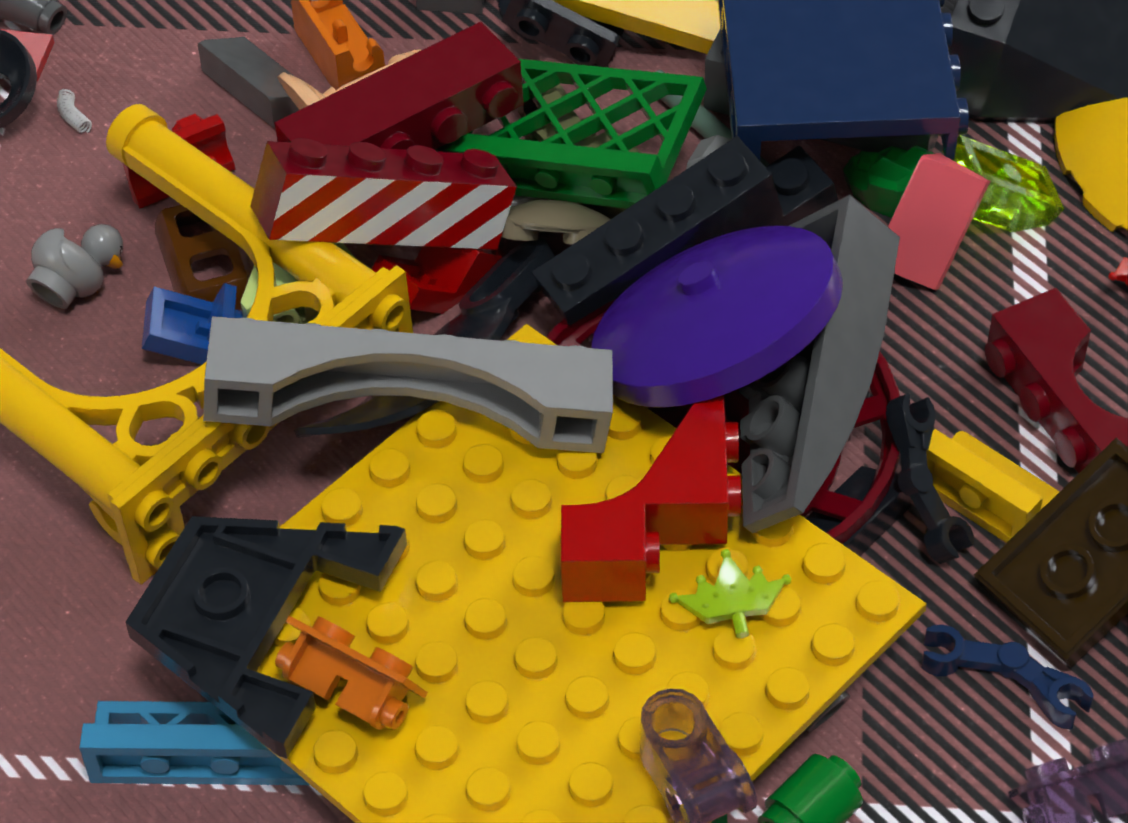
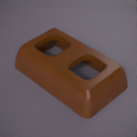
(182, 251)

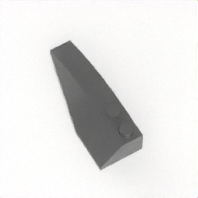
(814, 399)

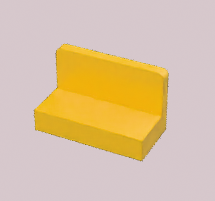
(985, 484)

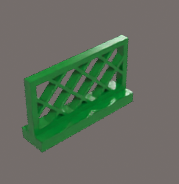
(590, 174)

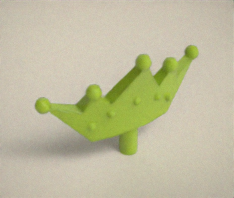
(732, 595)

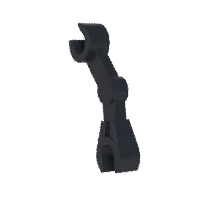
(912, 437)

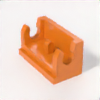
(335, 40)

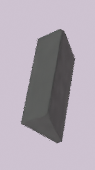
(247, 76)

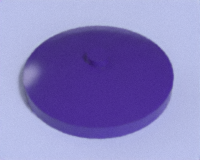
(719, 315)

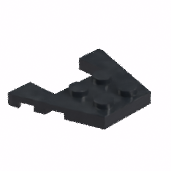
(227, 598)

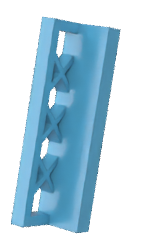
(175, 746)

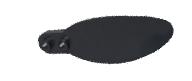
(485, 315)

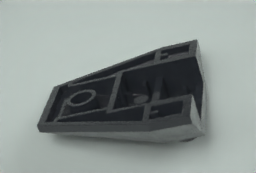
(1039, 56)

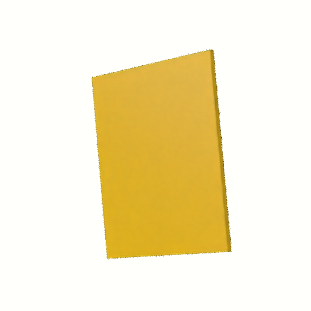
(542, 695)

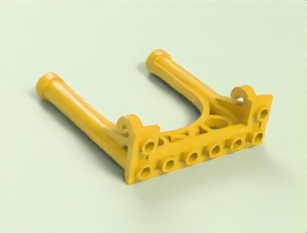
(143, 486)

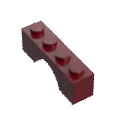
(1040, 353)

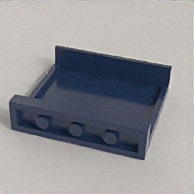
(840, 70)

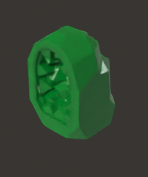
(882, 176)

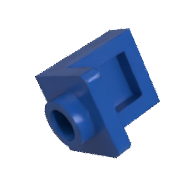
(182, 324)

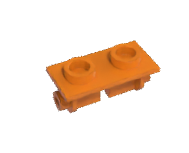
(373, 685)

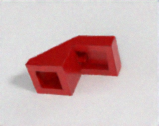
(441, 274)

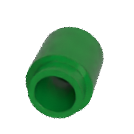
(816, 793)

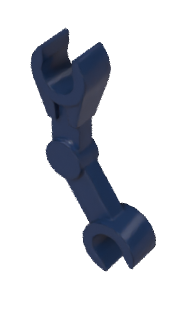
(1013, 662)

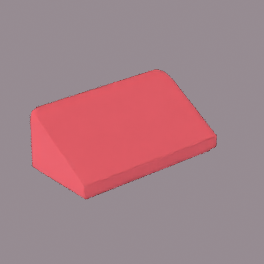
(934, 217)

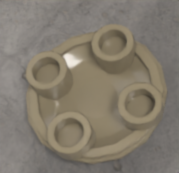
(536, 217)

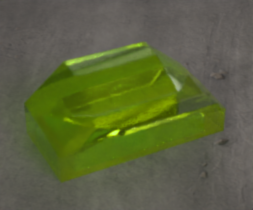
(1019, 189)

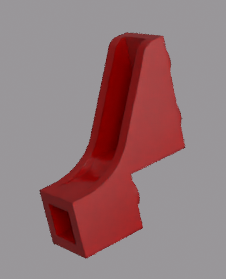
(677, 502)

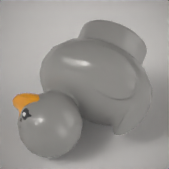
(73, 271)

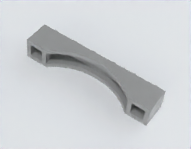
(541, 391)

